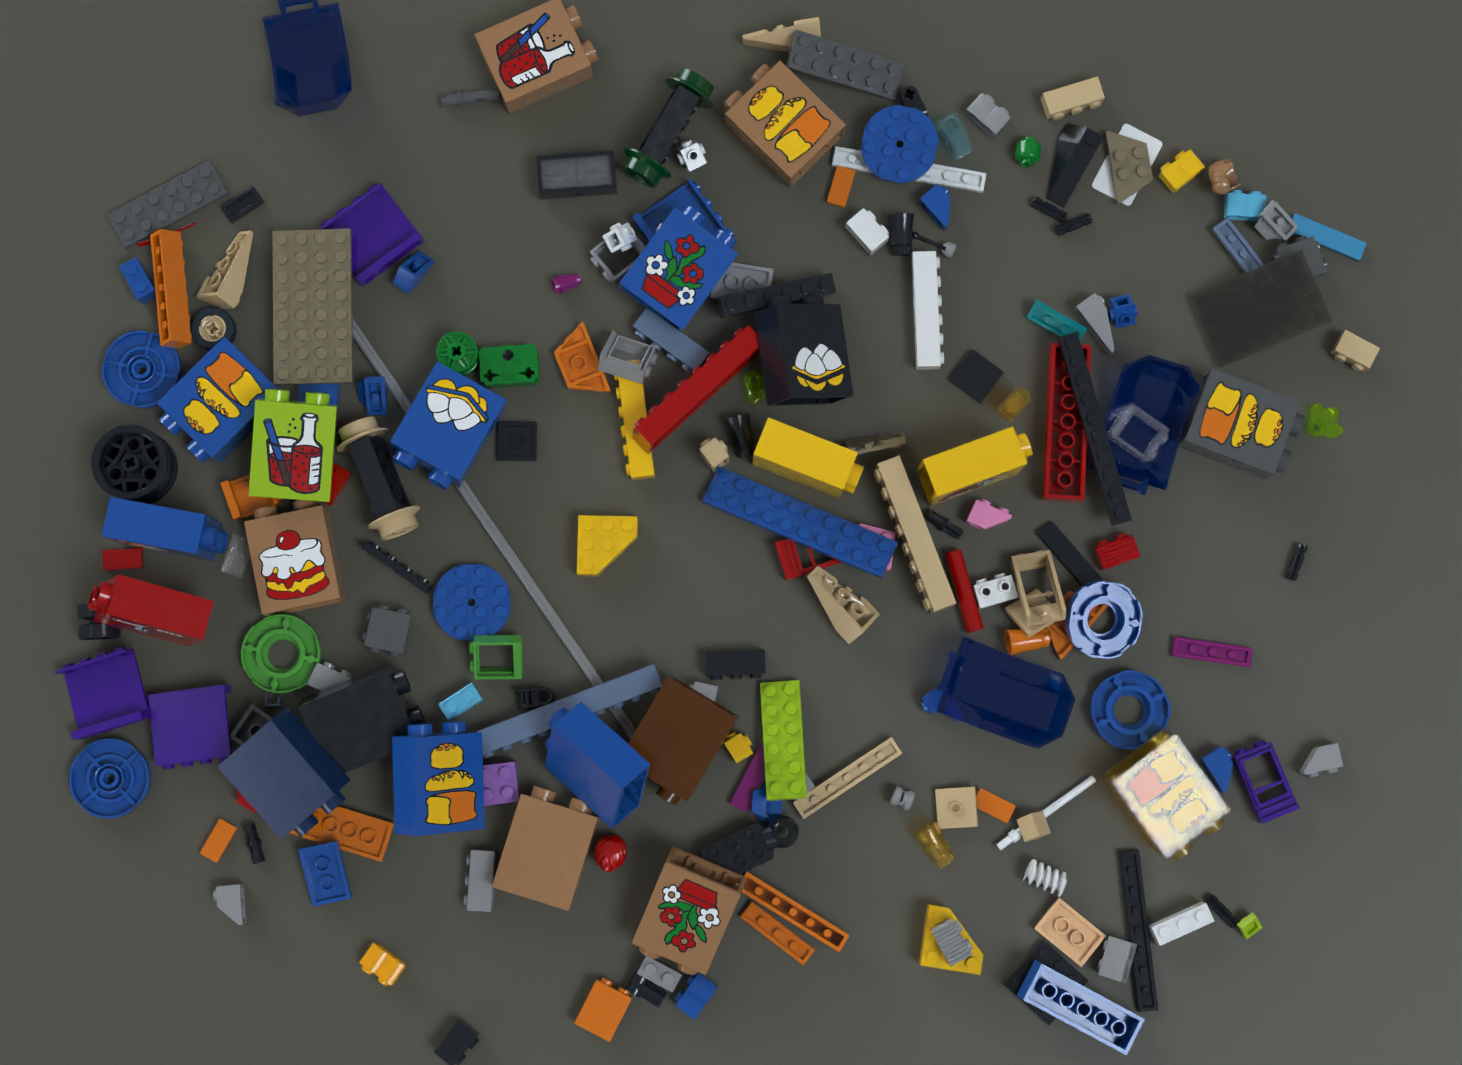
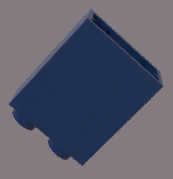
(286, 775)

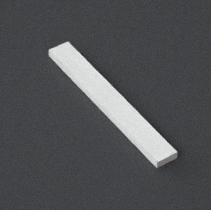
(940, 174)

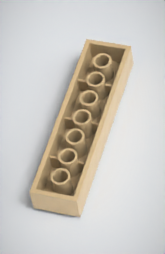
(914, 534)

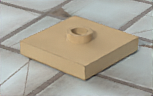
(1016, 613)
(956, 807)

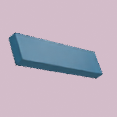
(1329, 238)

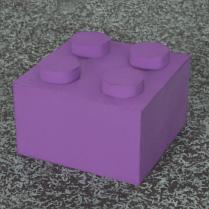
(501, 783)

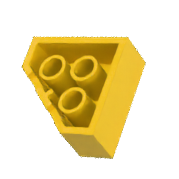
(603, 541)
(930, 951)

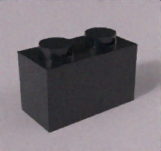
(457, 1042)

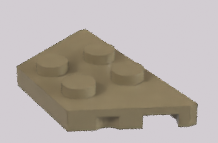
(1128, 165)

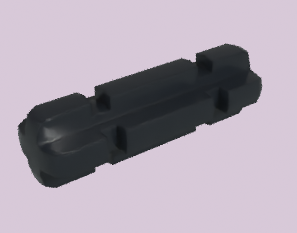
(1049, 209)
(1073, 224)
(1296, 562)
(1222, 911)

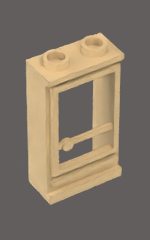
(1043, 613)

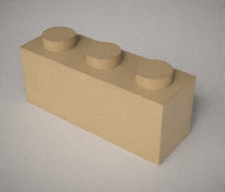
(1072, 98)

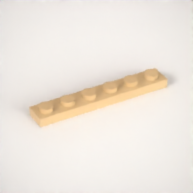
(848, 777)

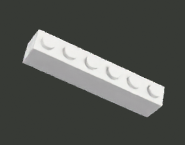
(926, 311)

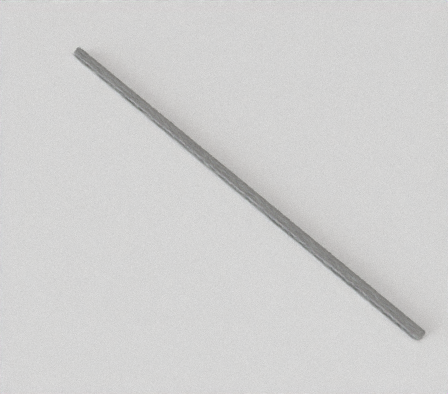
(500, 541)

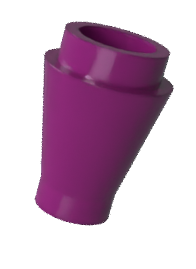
(565, 282)

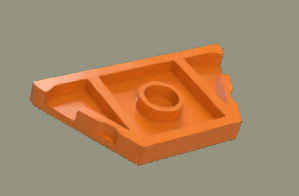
(580, 363)
(1058, 632)

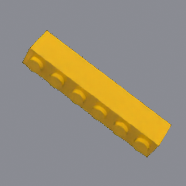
(632, 409)

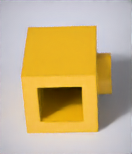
(738, 746)

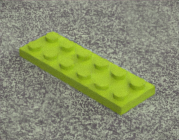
(783, 740)

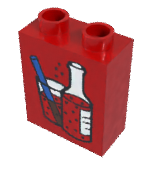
(151, 610)

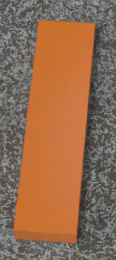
(777, 933)

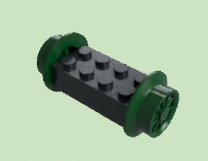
(688, 94)

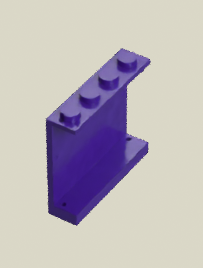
(378, 233)
(105, 692)
(190, 726)

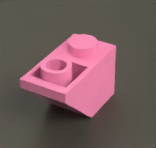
(985, 516)

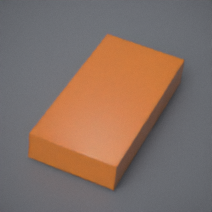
(841, 186)
(994, 805)
(218, 840)

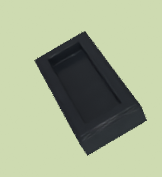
(242, 204)

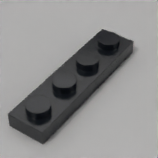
(404, 571)

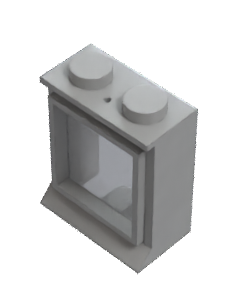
(627, 358)

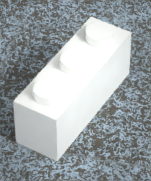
(1180, 923)

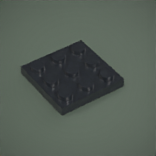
(1051, 958)

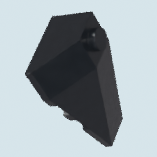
(1072, 157)

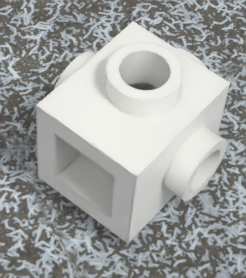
(694, 160)
(620, 237)

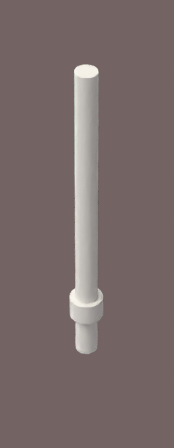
(1014, 835)

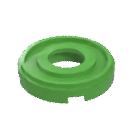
(256, 653)

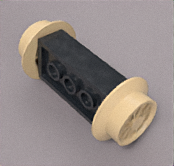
(379, 477)

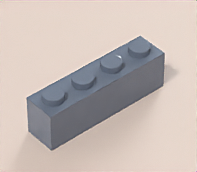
(670, 340)

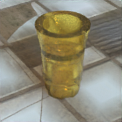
(935, 844)

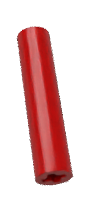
(964, 591)

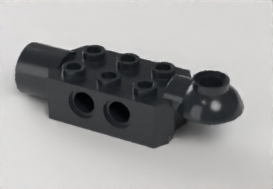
(750, 845)

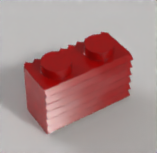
(1116, 552)

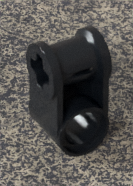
(915, 101)
(532, 697)

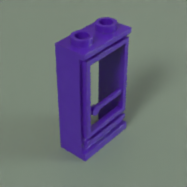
(1276, 806)

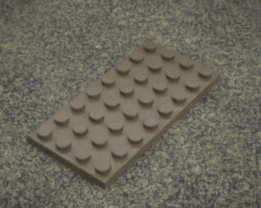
(312, 307)

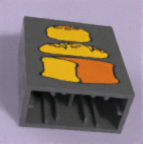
(1241, 424)

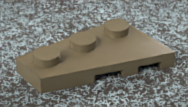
(876, 443)

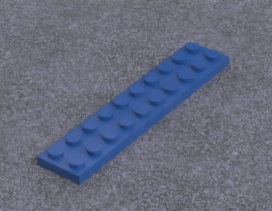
(800, 522)

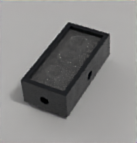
(576, 174)

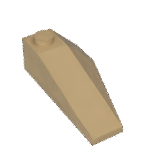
(845, 610)

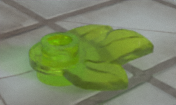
(756, 390)
(1326, 421)

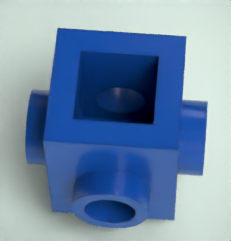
(1122, 311)

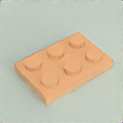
(1069, 932)

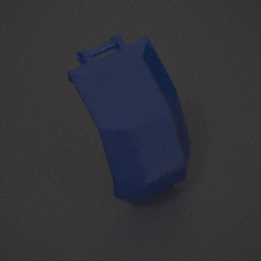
(308, 57)
(1166, 394)
(1005, 695)

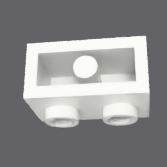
(867, 231)
(994, 591)

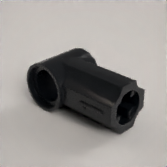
(644, 988)

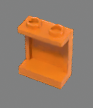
(239, 501)
(603, 1009)

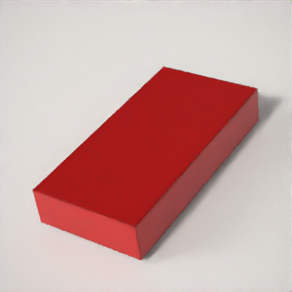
(122, 559)

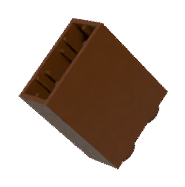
(681, 738)

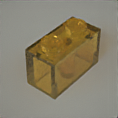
(1015, 404)

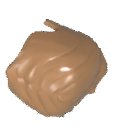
(1222, 176)

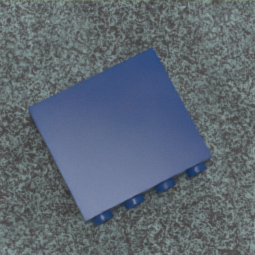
(689, 195)

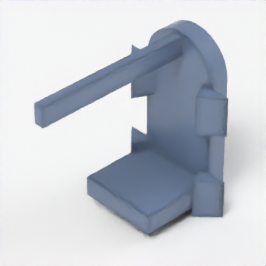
(269, 705)

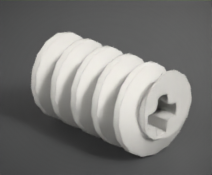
(1046, 877)

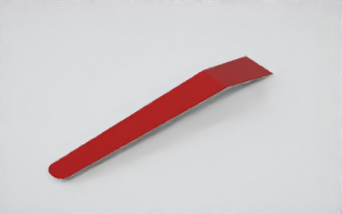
(148, 242)

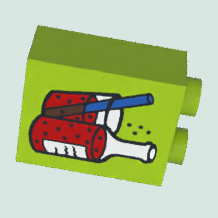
(293, 446)

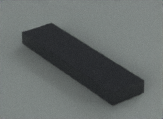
(1068, 554)

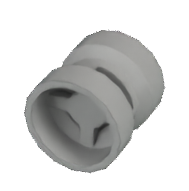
(906, 800)

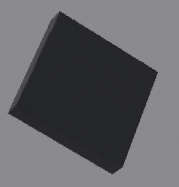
(976, 376)
(517, 441)

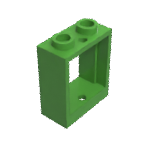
(497, 672)

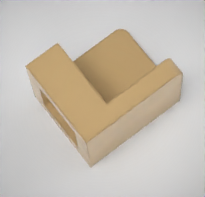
(1033, 826)

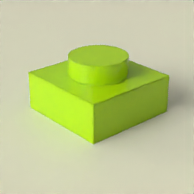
(1249, 925)

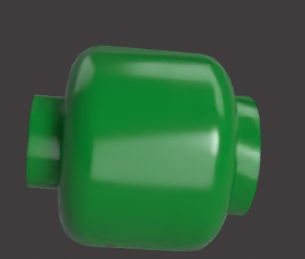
(1028, 151)

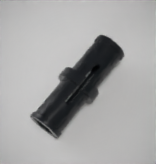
(254, 843)

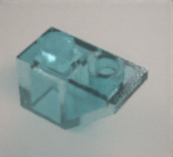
(955, 136)

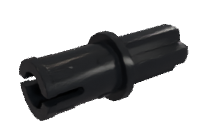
(945, 525)

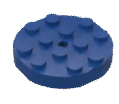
(903, 163)
(123, 366)
(466, 583)
(90, 778)

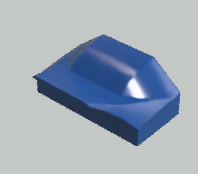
(373, 395)
(762, 808)

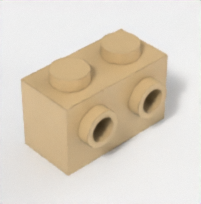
(714, 453)

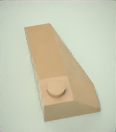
(781, 37)
(228, 280)

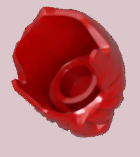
(610, 852)

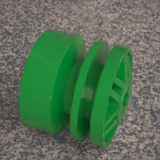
(469, 358)

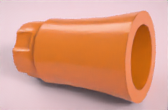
(1018, 642)

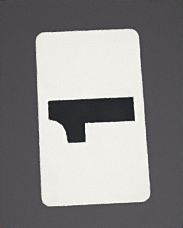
(1103, 180)

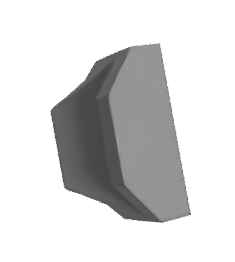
(1275, 223)

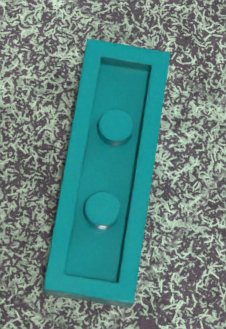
(1054, 321)

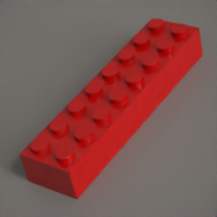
(697, 389)
(1064, 435)

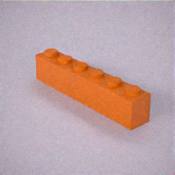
(170, 288)
(794, 912)

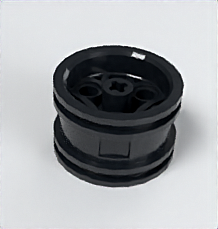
(134, 464)

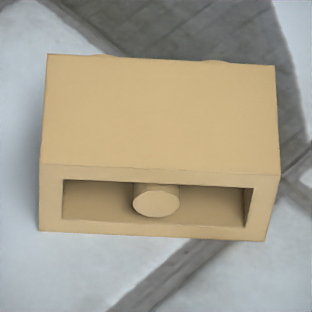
(1354, 351)

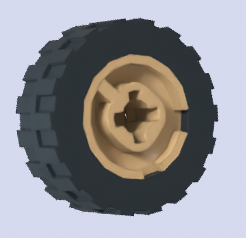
(212, 326)

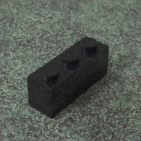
(735, 664)

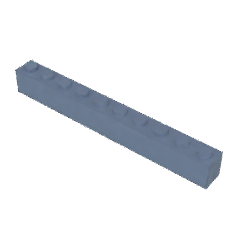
(597, 699)

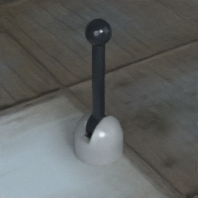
(947, 248)

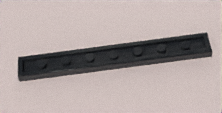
(1138, 930)

